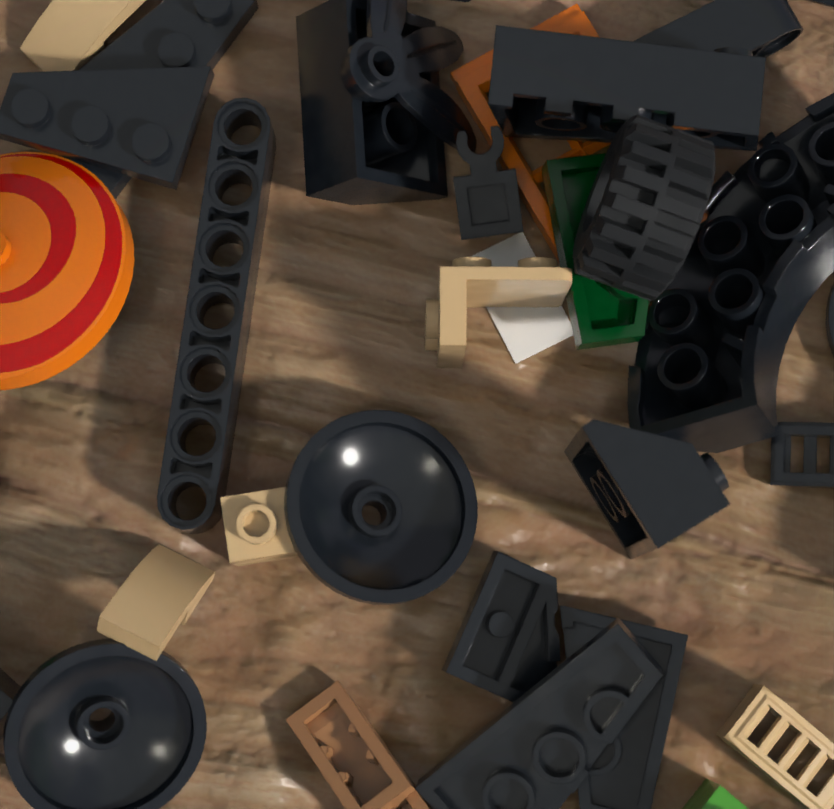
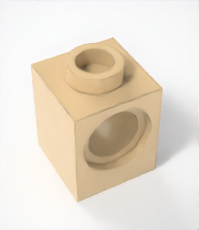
(256, 527)

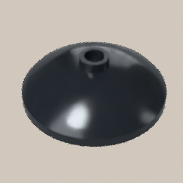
(414, 484)
(122, 762)

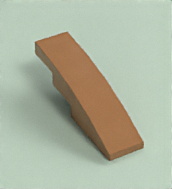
(352, 754)

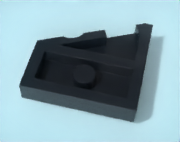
(508, 630)

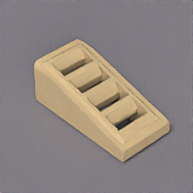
(747, 717)

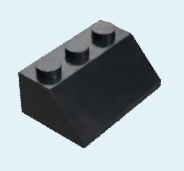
(352, 146)
(646, 483)

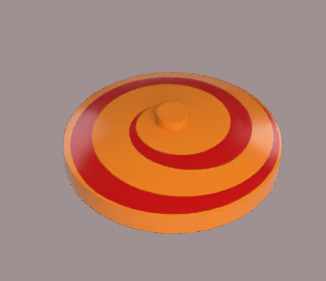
(60, 265)

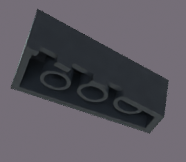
(592, 85)

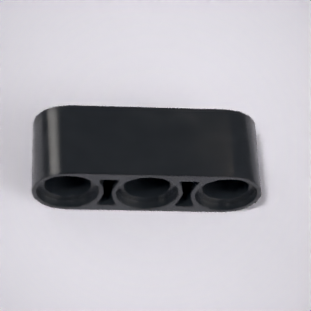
(745, 24)

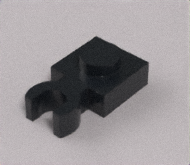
(487, 197)

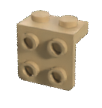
(477, 284)

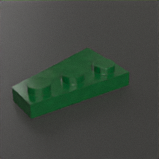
(596, 311)

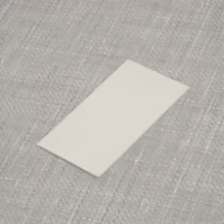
(524, 328)

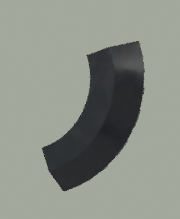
(725, 319)

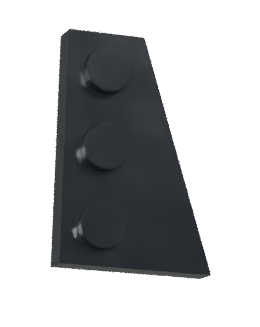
(110, 118)

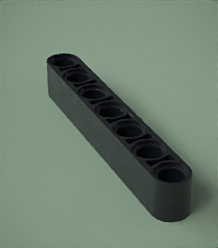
(210, 285)

